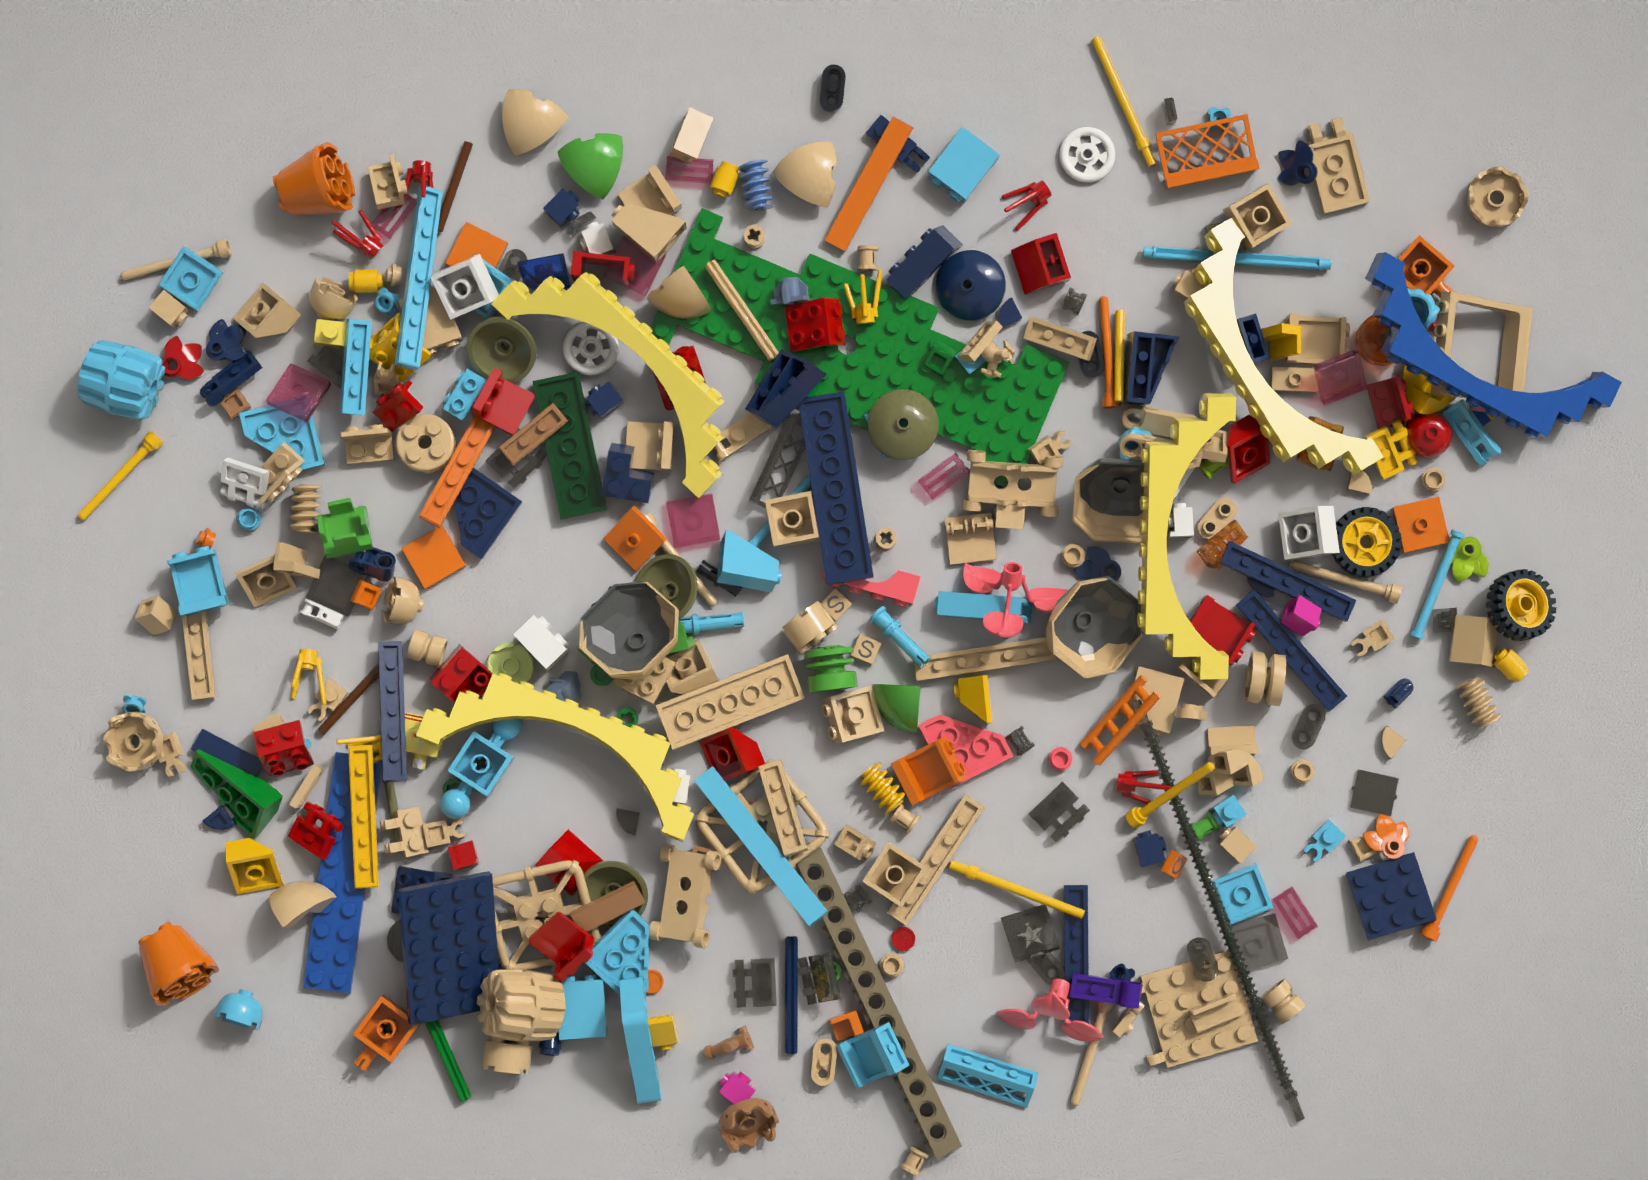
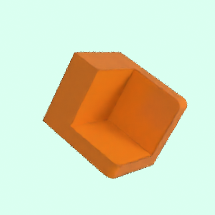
(846, 1025)

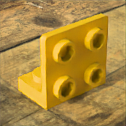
(384, 347)

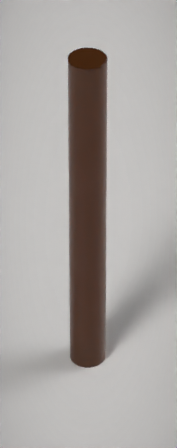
(454, 183)
(349, 700)

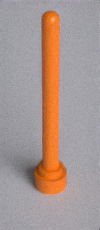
(1108, 400)
(1431, 930)

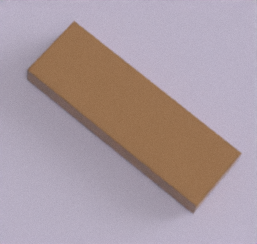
(533, 434)
(608, 907)

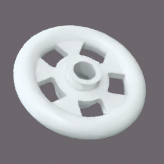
(1073, 140)
(589, 368)

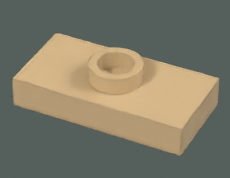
(1293, 379)

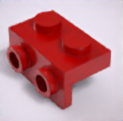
(397, 407)

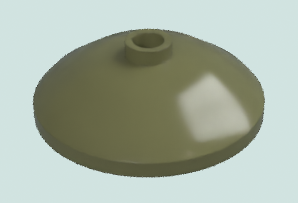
(487, 349)
(895, 440)
(670, 573)
(613, 873)

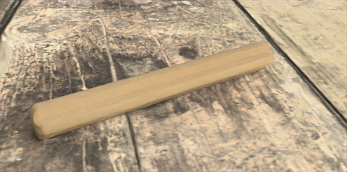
(741, 310)

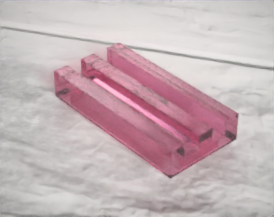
(699, 161)
(395, 227)
(959, 464)
(1306, 930)

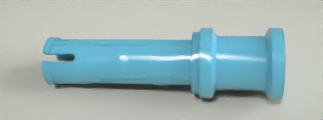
(696, 623)
(892, 629)

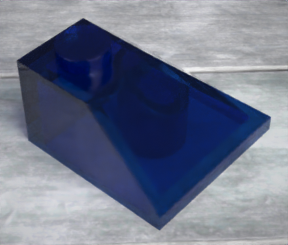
(538, 269)

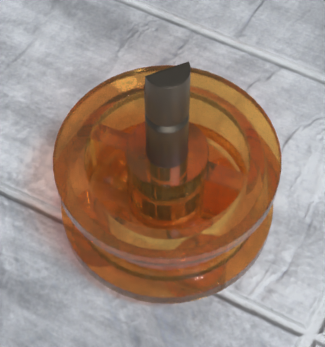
(1370, 340)

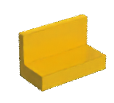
(1283, 340)

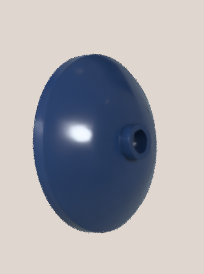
(986, 289)

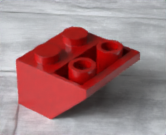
(1041, 264)
(461, 673)

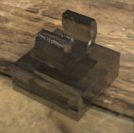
(1443, 619)

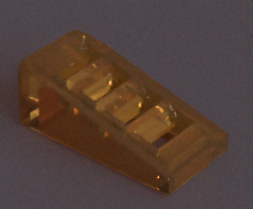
(1209, 551)

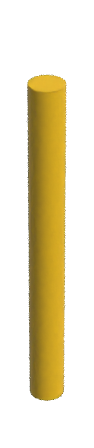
(1119, 356)

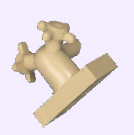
(982, 345)

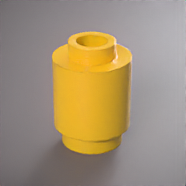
(724, 179)
(365, 281)
(1510, 664)

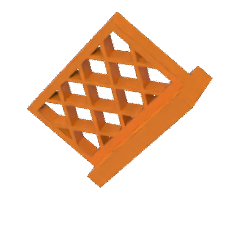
(1212, 171)

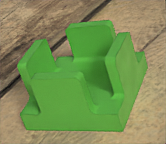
(344, 529)

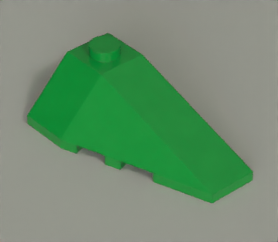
(245, 795)

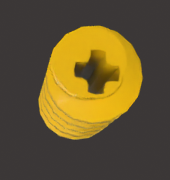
(882, 788)

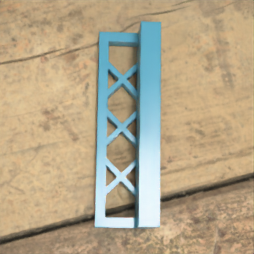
(355, 367)
(989, 1072)

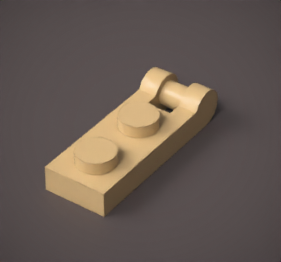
(740, 435)

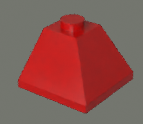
(1246, 448)
(731, 753)
(569, 848)

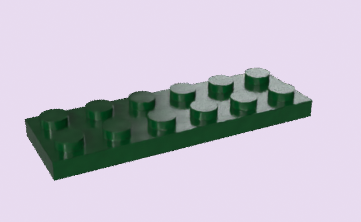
(571, 448)

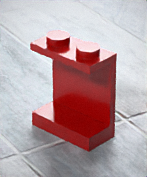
(581, 258)
(1222, 628)

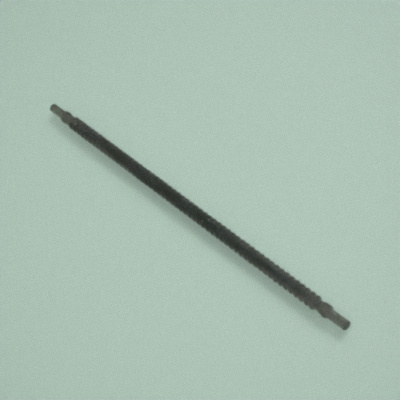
(1289, 1092)

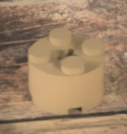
(809, 627)
(507, 1056)

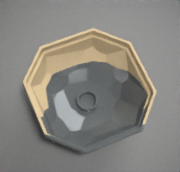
(1109, 500)
(1094, 626)
(629, 630)

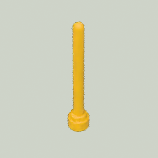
(150, 443)
(1138, 816)

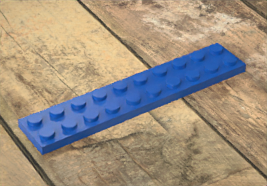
(337, 927)

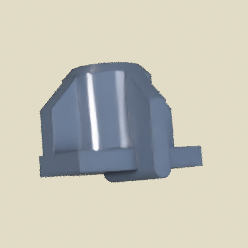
(790, 291)
(566, 686)

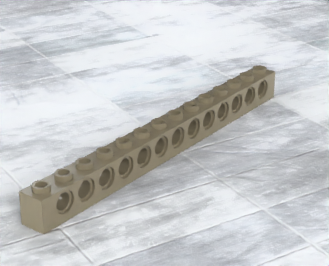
(935, 1145)

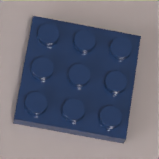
(1391, 896)

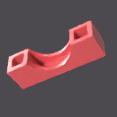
(899, 587)

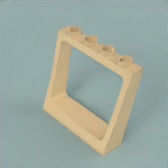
(1514, 342)

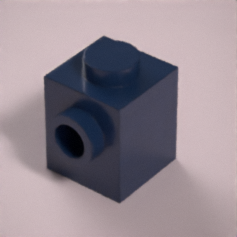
(563, 207)
(603, 400)
(1149, 848)

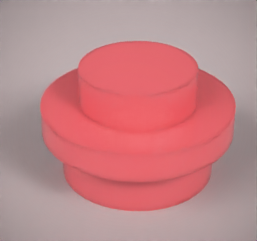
(1060, 758)

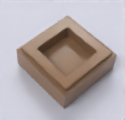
(234, 404)

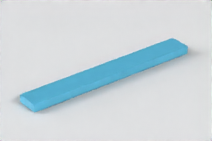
(418, 279)
(761, 846)

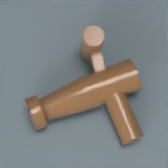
(731, 1044)

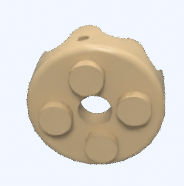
(1511, 189)
(431, 458)
(120, 746)

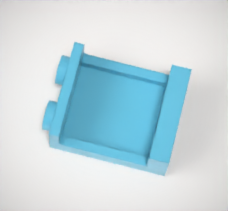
(962, 165)
(198, 581)
(584, 1008)
(872, 1055)

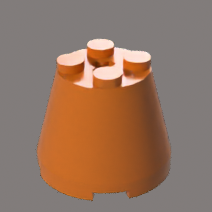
(316, 183)
(174, 964)

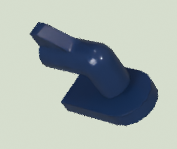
(1399, 692)

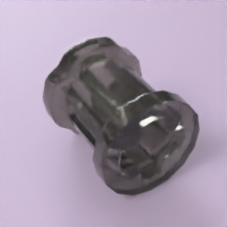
(1020, 741)

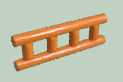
(1107, 720)

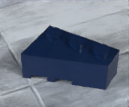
(923, 260)
(1144, 365)
(783, 388)

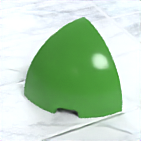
(593, 162)
(899, 705)

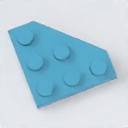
(272, 427)
(623, 951)

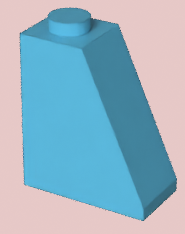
(746, 565)

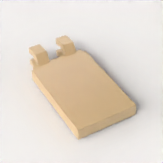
(1339, 170)

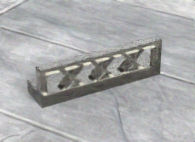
(773, 459)

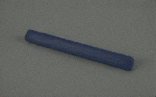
(791, 995)

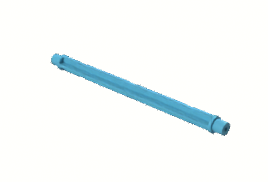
(1242, 258)

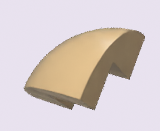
(529, 120)
(809, 172)
(679, 296)
(1231, 769)
(298, 898)

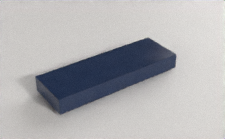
(227, 752)

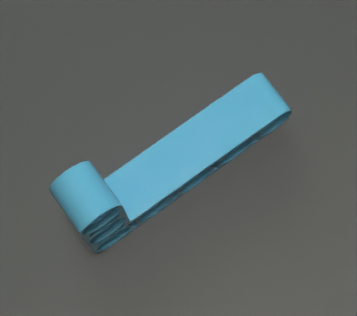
(639, 1040)

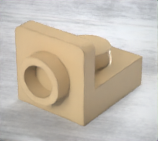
(855, 843)

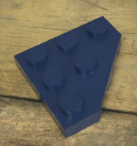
(483, 512)

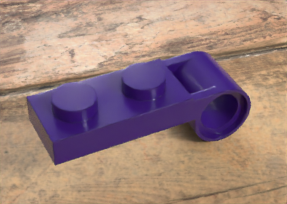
(1106, 990)

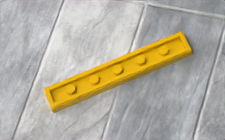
(363, 816)

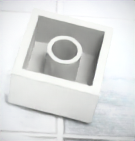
(464, 286)
(1308, 532)
(541, 642)

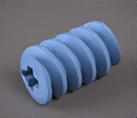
(755, 185)

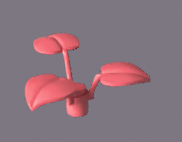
(985, 580)
(1053, 1005)

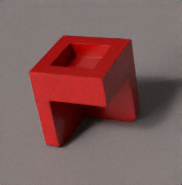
(463, 855)

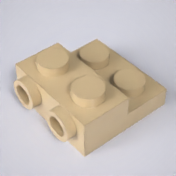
(852, 715)

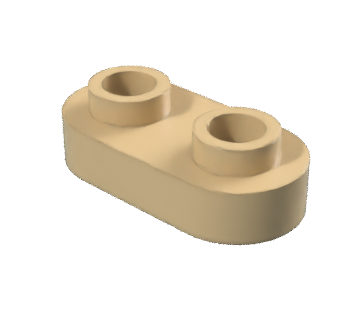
(1216, 517)
(1191, 712)
(824, 1061)

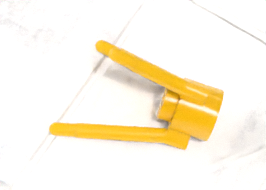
(864, 313)
(306, 661)
(375, 741)

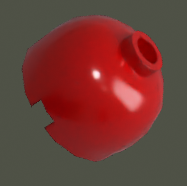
(1429, 434)

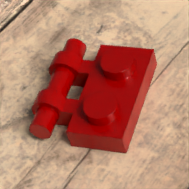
(312, 837)

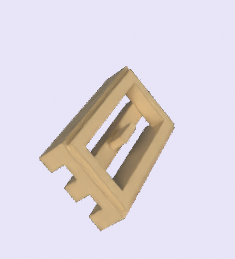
(306, 786)

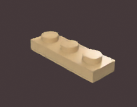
(1060, 338)

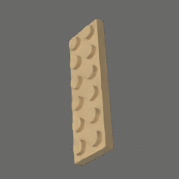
(729, 701)

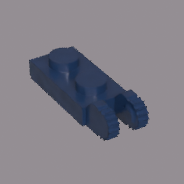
(876, 132)
(229, 379)

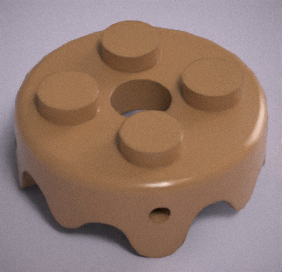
(760, 1123)

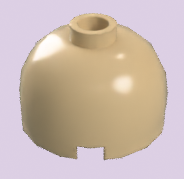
(330, 299)
(402, 601)

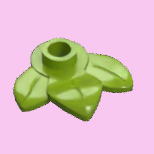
(1466, 563)

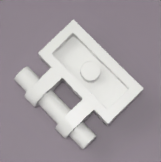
(245, 477)

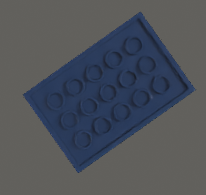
(447, 945)

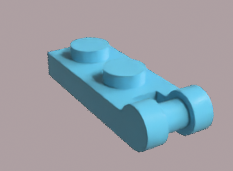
(1471, 432)

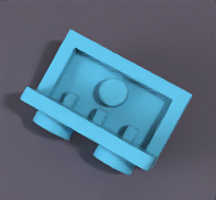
(464, 395)

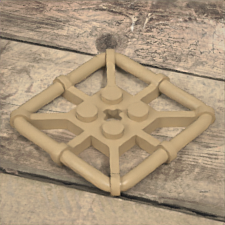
(762, 813)
(528, 906)

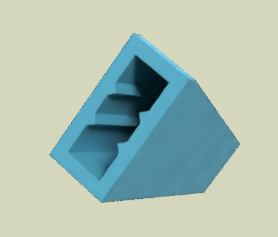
(978, 605)

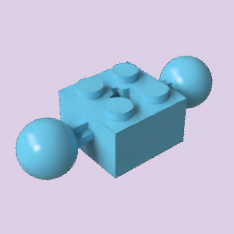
(456, 802)

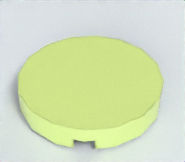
(513, 661)

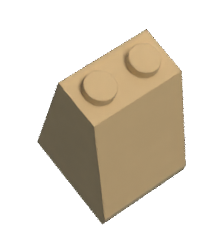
(648, 229)

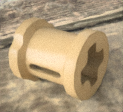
(751, 243)
(867, 258)
(885, 531)
(905, 818)
(914, 1161)

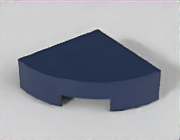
(1009, 313)
(1260, 588)
(219, 819)

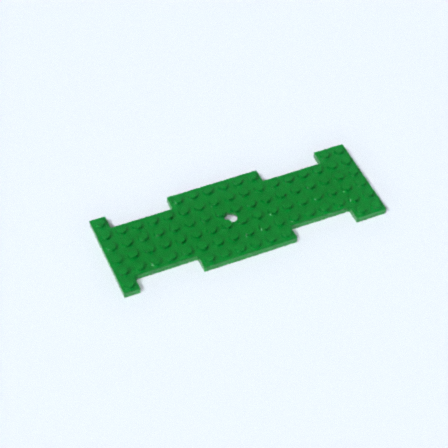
(972, 409)

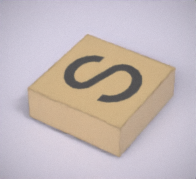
(836, 604)
(866, 649)

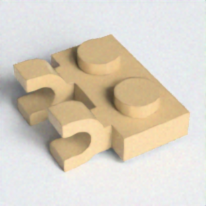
(410, 832)

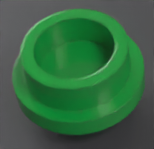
(599, 676)

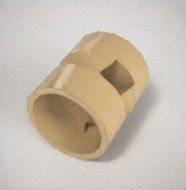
(429, 648)
(1283, 1001)

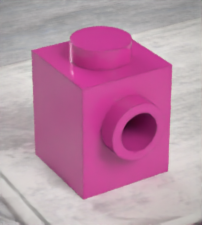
(1301, 615)
(736, 1087)

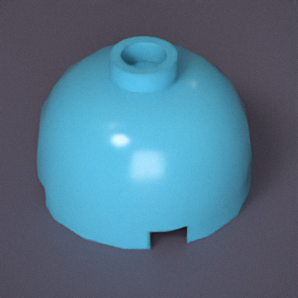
(240, 1009)

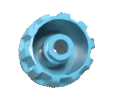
(120, 379)

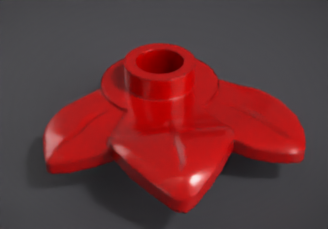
(185, 358)

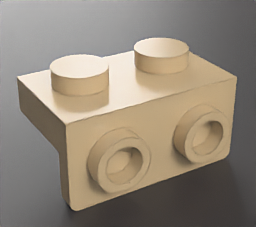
(386, 183)

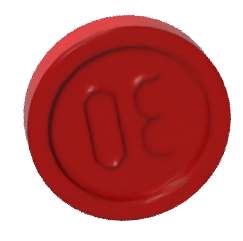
(903, 938)

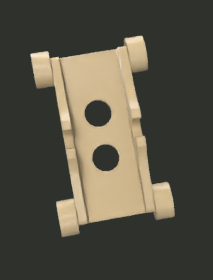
(1040, 493)
(690, 924)

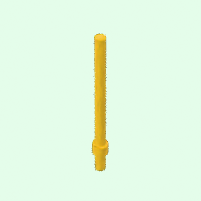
(1142, 142)
(973, 873)

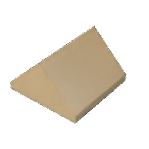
(264, 583)
(1473, 641)
(894, 874)

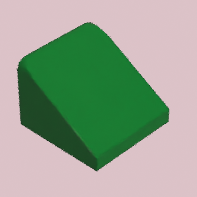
(940, 357)

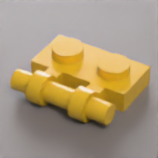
(1391, 462)

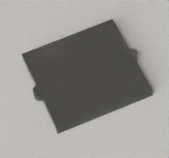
(1374, 792)

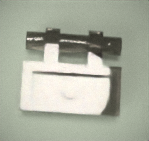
(502, 465)
(1053, 806)
(823, 975)
(763, 982)

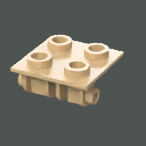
(970, 538)
(651, 686)

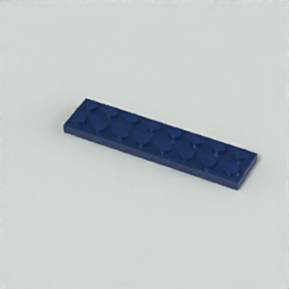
(835, 488)

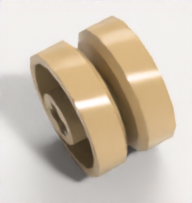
(1265, 678)

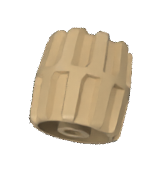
(521, 1005)

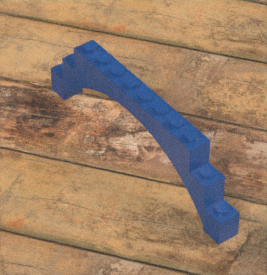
(1414, 347)

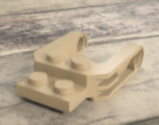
(1158, 423)

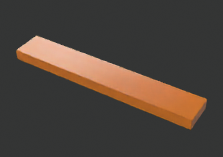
(869, 183)
(457, 472)

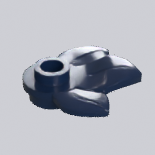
(1295, 163)
(229, 339)
(1096, 565)

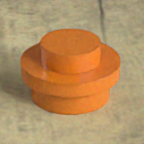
(205, 538)

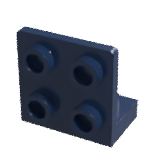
(411, 877)

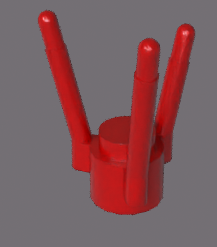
(422, 174)
(1038, 193)
(368, 246)
(1127, 783)

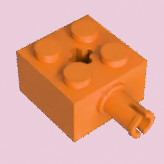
(1434, 267)
(372, 1034)

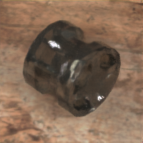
(1073, 301)
(858, 898)

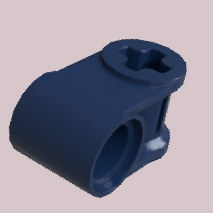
(371, 564)

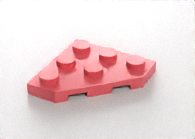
(973, 746)

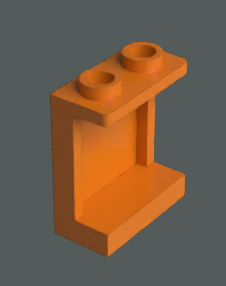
(929, 770)

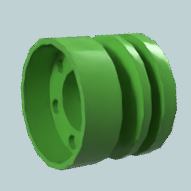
(830, 669)

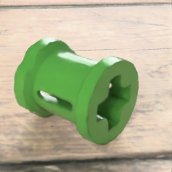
(1205, 826)

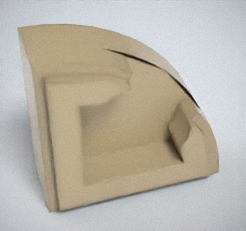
(1360, 483)
(1391, 742)
(1361, 849)

